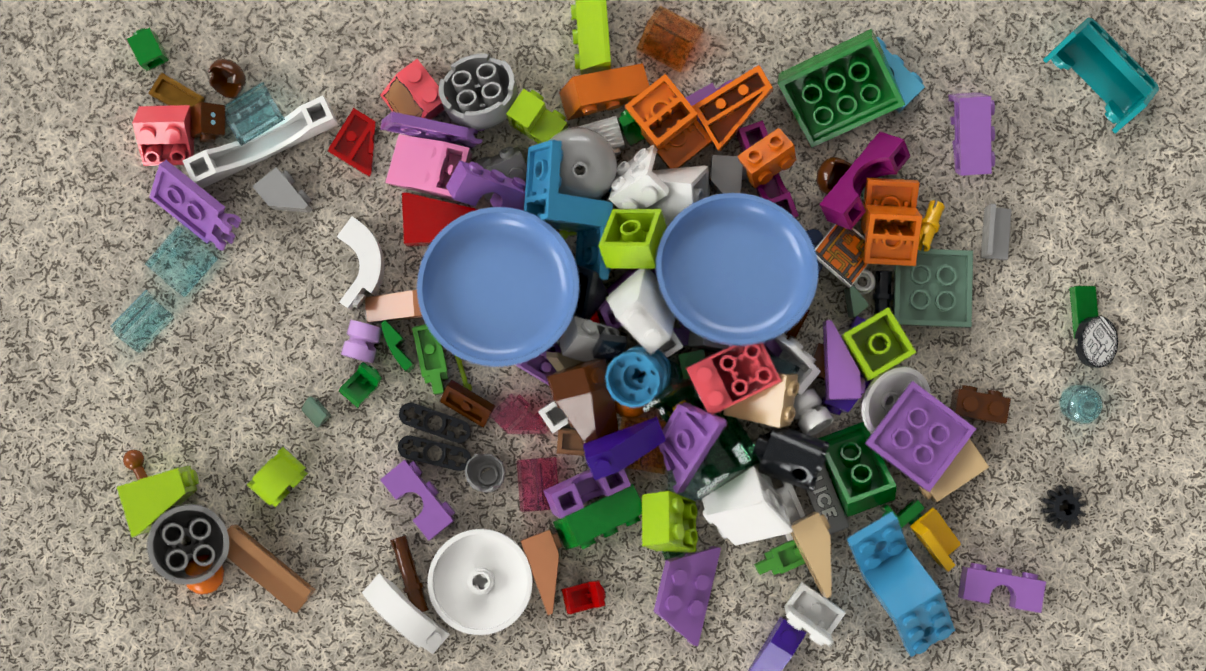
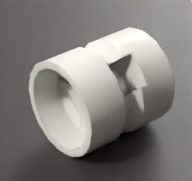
(810, 413)

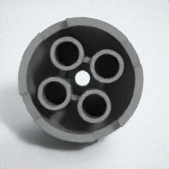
(478, 91)
(592, 151)
(207, 538)

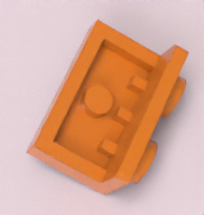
(768, 157)

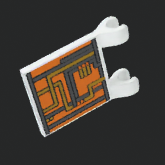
(842, 253)

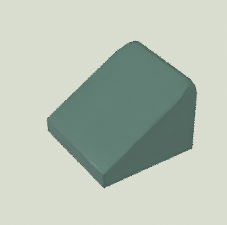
(854, 301)
(315, 411)

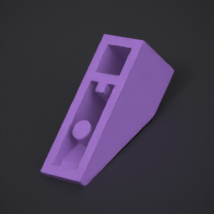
(841, 371)

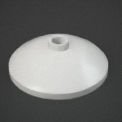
(888, 385)

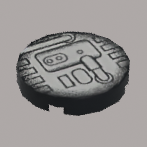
(1096, 341)

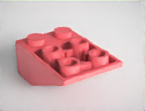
(732, 375)

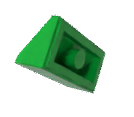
(1083, 304)

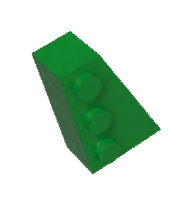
(600, 518)

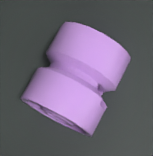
(361, 341)

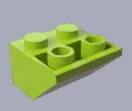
(669, 522)

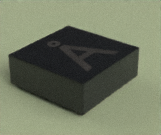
(609, 346)

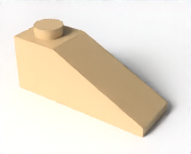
(814, 545)

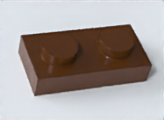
(467, 403)

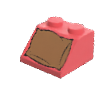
(413, 92)

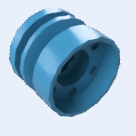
(628, 385)

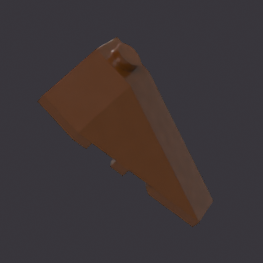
(585, 399)

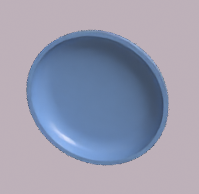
(737, 269)
(498, 286)

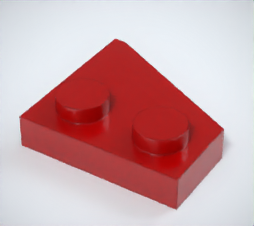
(355, 142)

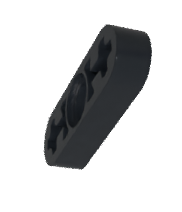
(419, 410)
(418, 442)

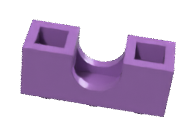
(472, 181)
(407, 479)
(572, 493)
(1025, 591)

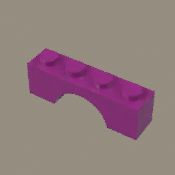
(881, 157)
(775, 189)

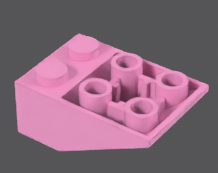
(425, 165)

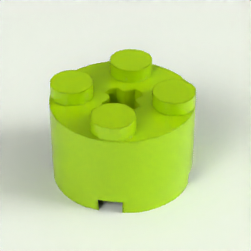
(276, 476)

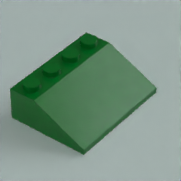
(841, 88)

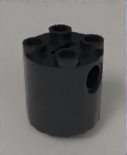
(791, 456)

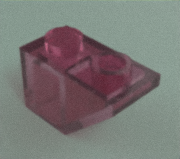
(516, 418)

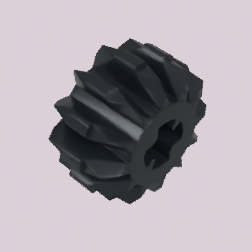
(1056, 499)

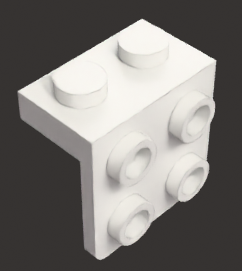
(636, 183)
(794, 355)
(813, 613)

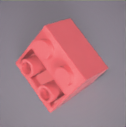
(164, 134)

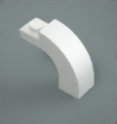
(370, 262)
(403, 615)

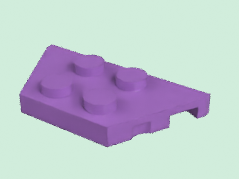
(688, 440)
(686, 592)

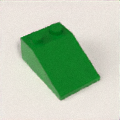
(857, 471)

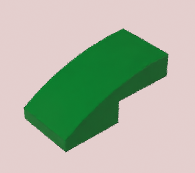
(393, 341)

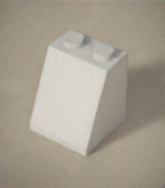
(685, 188)
(643, 309)
(747, 509)

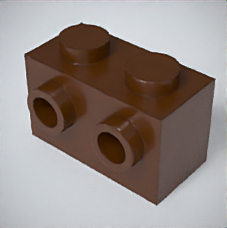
(980, 406)

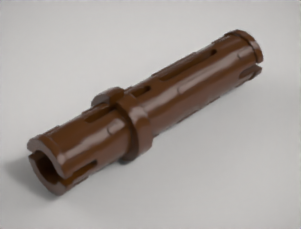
(409, 574)

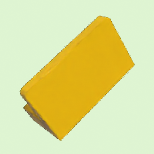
(936, 538)

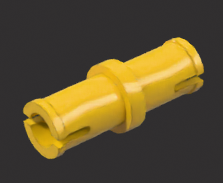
(930, 224)

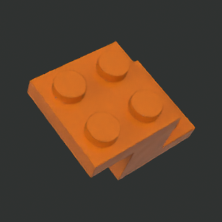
(668, 122)
(891, 221)

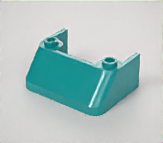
(1106, 70)

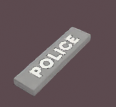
(826, 502)

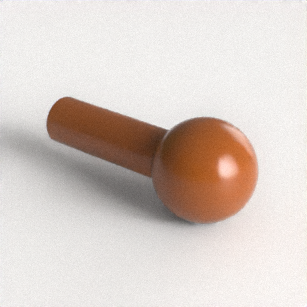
(134, 460)

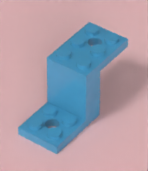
(563, 211)
(901, 584)

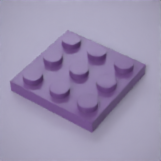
(920, 436)

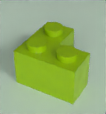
(532, 118)

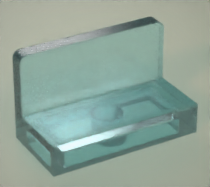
(141, 321)

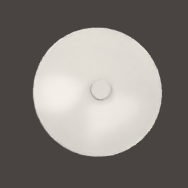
(480, 581)

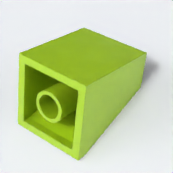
(152, 496)

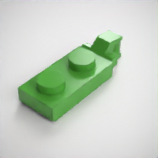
(431, 358)
(780, 559)

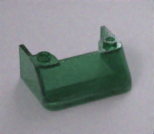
(730, 453)

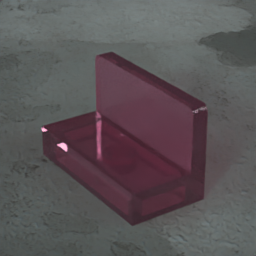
(533, 478)

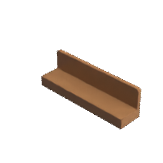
(267, 569)

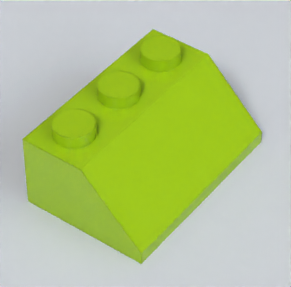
(591, 35)

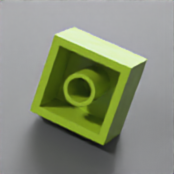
(632, 238)
(877, 344)

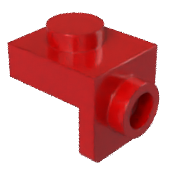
(583, 596)

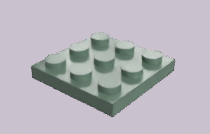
(935, 290)

